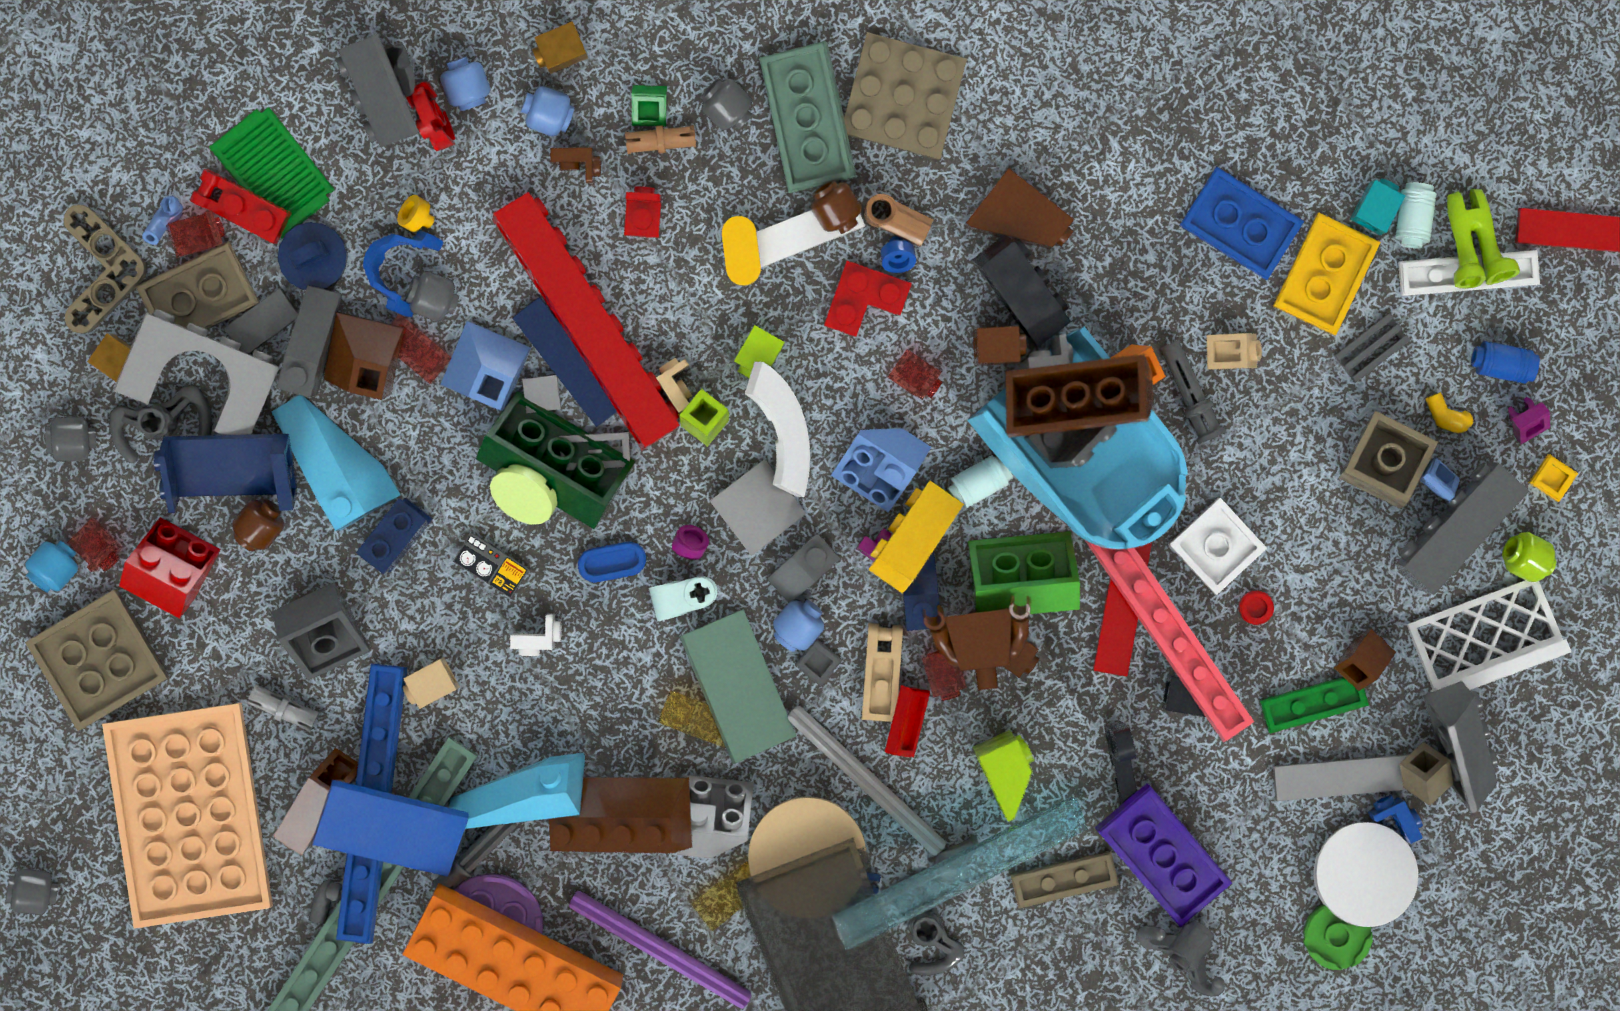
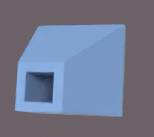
(485, 366)
(881, 464)

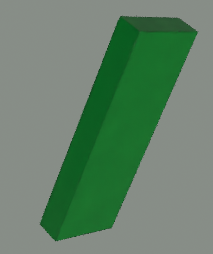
(1311, 704)

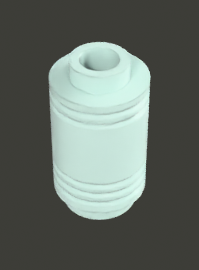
(1416, 215)
(979, 481)

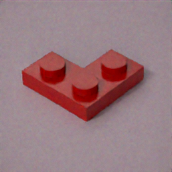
(864, 287)

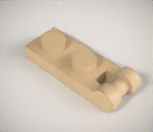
(882, 673)

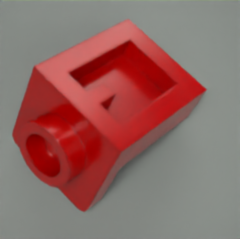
(643, 213)

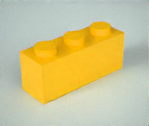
(914, 536)

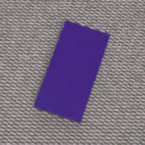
(1163, 855)

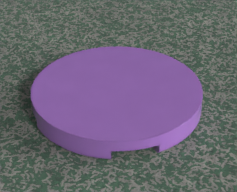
(506, 897)

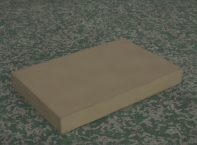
(202, 289)

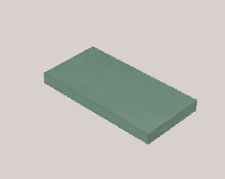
(807, 117)
(737, 686)

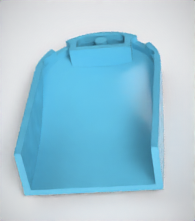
(1118, 497)

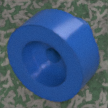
(898, 255)

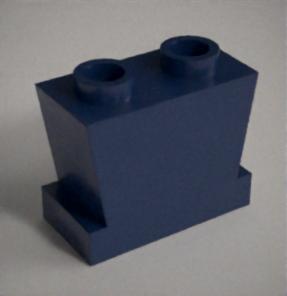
(394, 535)

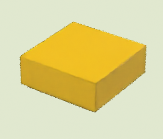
(1553, 478)

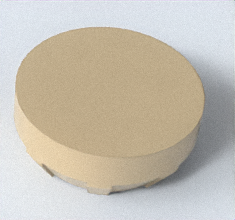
(799, 829)

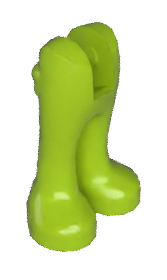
(1478, 219)

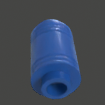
(1505, 362)

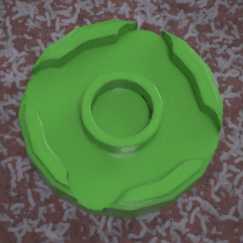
(1326, 928)

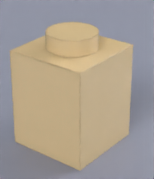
(430, 683)

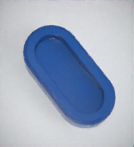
(612, 561)

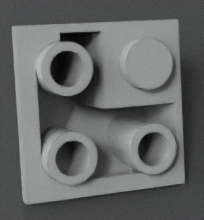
(718, 815)

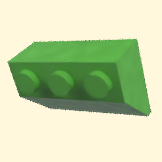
(1023, 567)

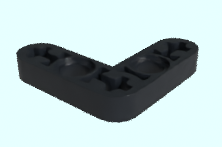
(1121, 751)

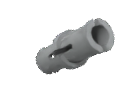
(282, 707)

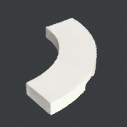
(783, 409)

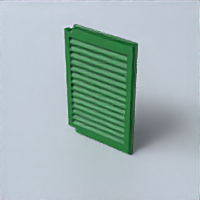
(273, 165)

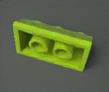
(1006, 769)

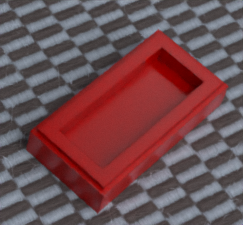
(907, 721)

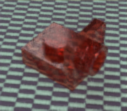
(916, 376)
(96, 546)

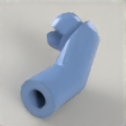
(169, 212)

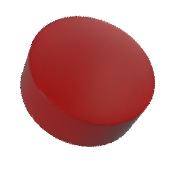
(1256, 607)

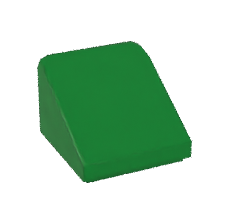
(649, 105)

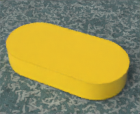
(741, 250)

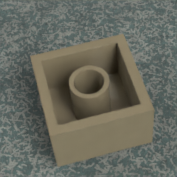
(1388, 460)

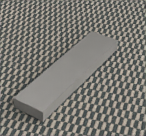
(1338, 777)

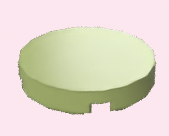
(523, 494)

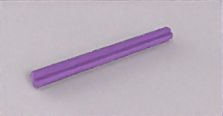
(660, 949)

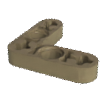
(112, 262)

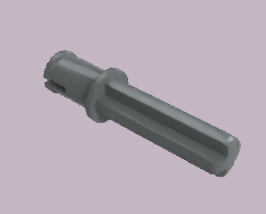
(477, 852)

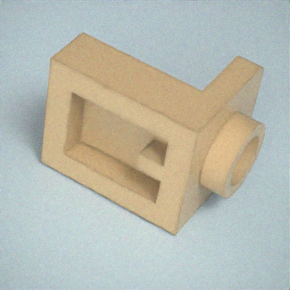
(1233, 351)
(676, 391)

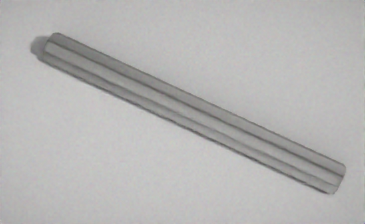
(866, 780)

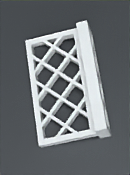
(1501, 666)

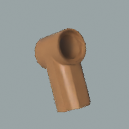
(901, 220)

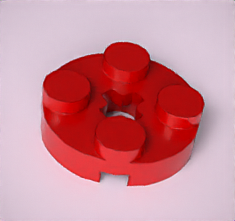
(432, 121)

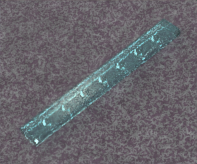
(959, 873)

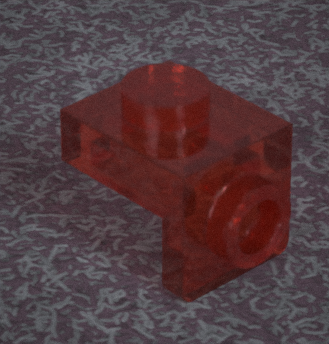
(195, 234)

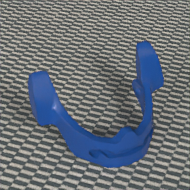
(376, 254)

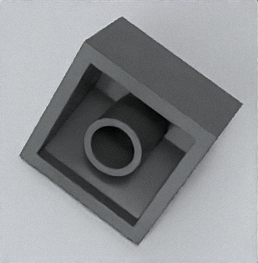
(319, 631)

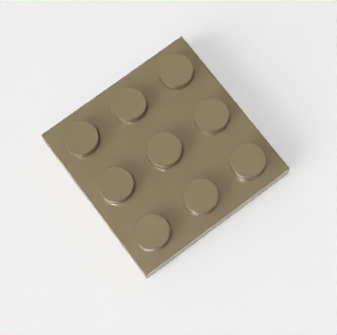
(903, 96)
(97, 660)

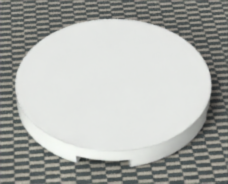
(1366, 874)

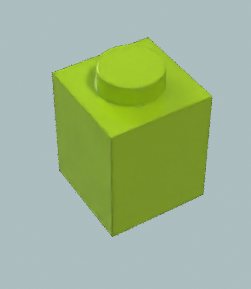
(758, 347)
(704, 417)

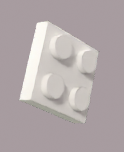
(1217, 546)

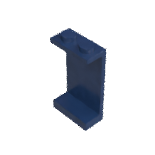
(226, 467)

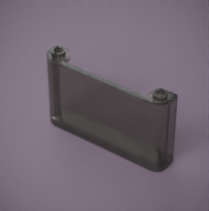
(800, 943)

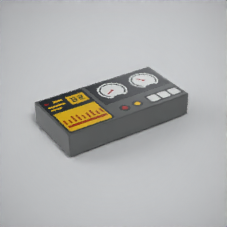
(491, 565)

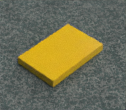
(1326, 274)

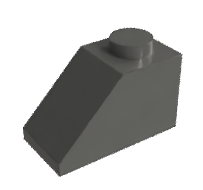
(803, 568)

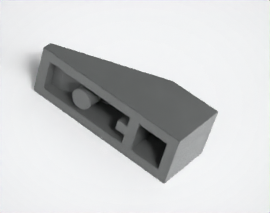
(309, 342)

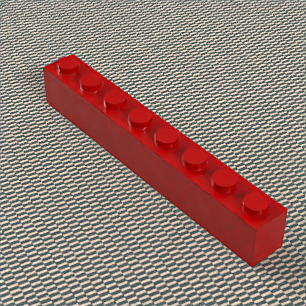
(585, 320)

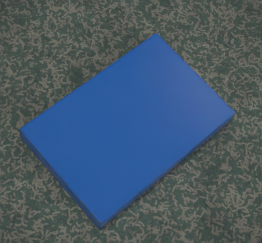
(1241, 223)

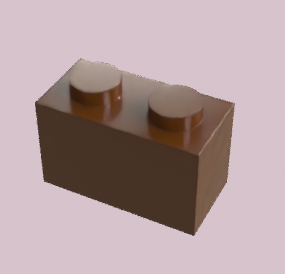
(998, 346)

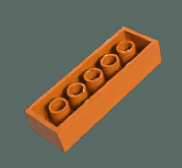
(507, 958)

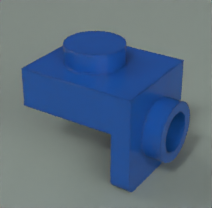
(1405, 819)

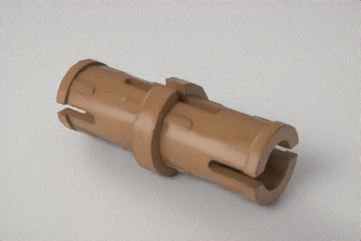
(660, 139)

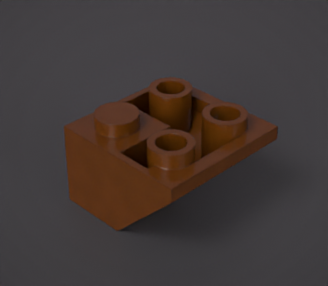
(363, 355)

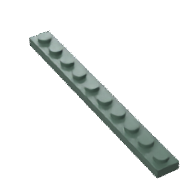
(325, 951)

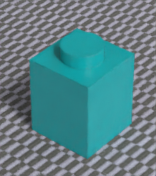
(1378, 206)

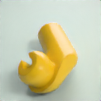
(1447, 418)

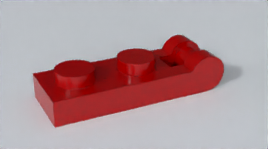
(241, 206)

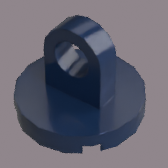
(312, 256)

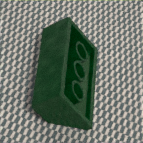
(536, 443)

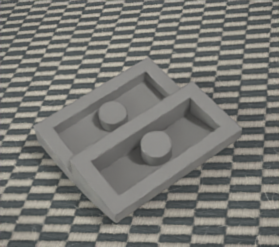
(757, 508)

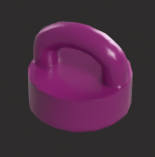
(690, 542)

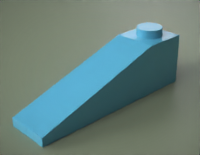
(338, 469)
(531, 793)

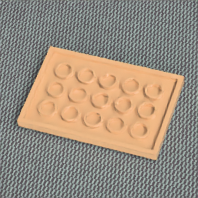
(187, 815)

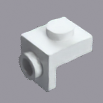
(532, 643)

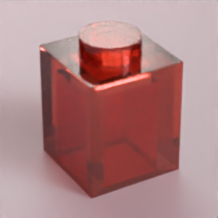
(942, 677)

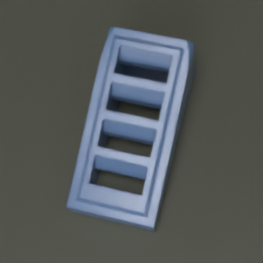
(1440, 479)

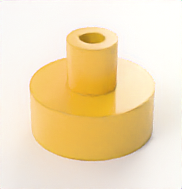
(415, 214)

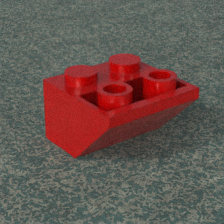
(168, 567)

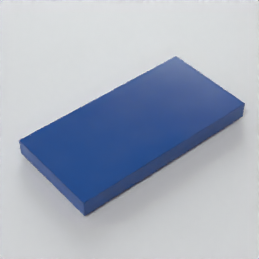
(390, 828)

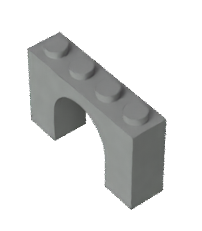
(161, 340)

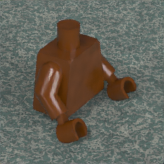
(981, 639)

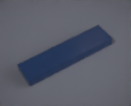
(564, 359)

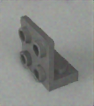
(1070, 446)

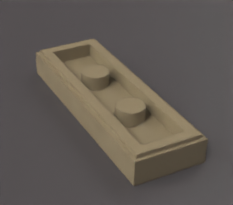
(1064, 879)

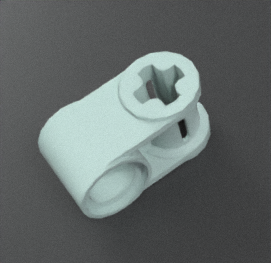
(677, 597)

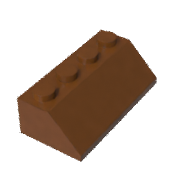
(1078, 395)
(627, 817)

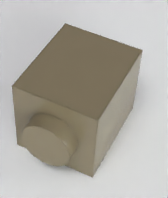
(1426, 773)

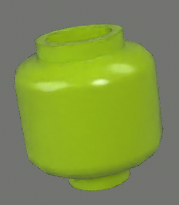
(1529, 557)

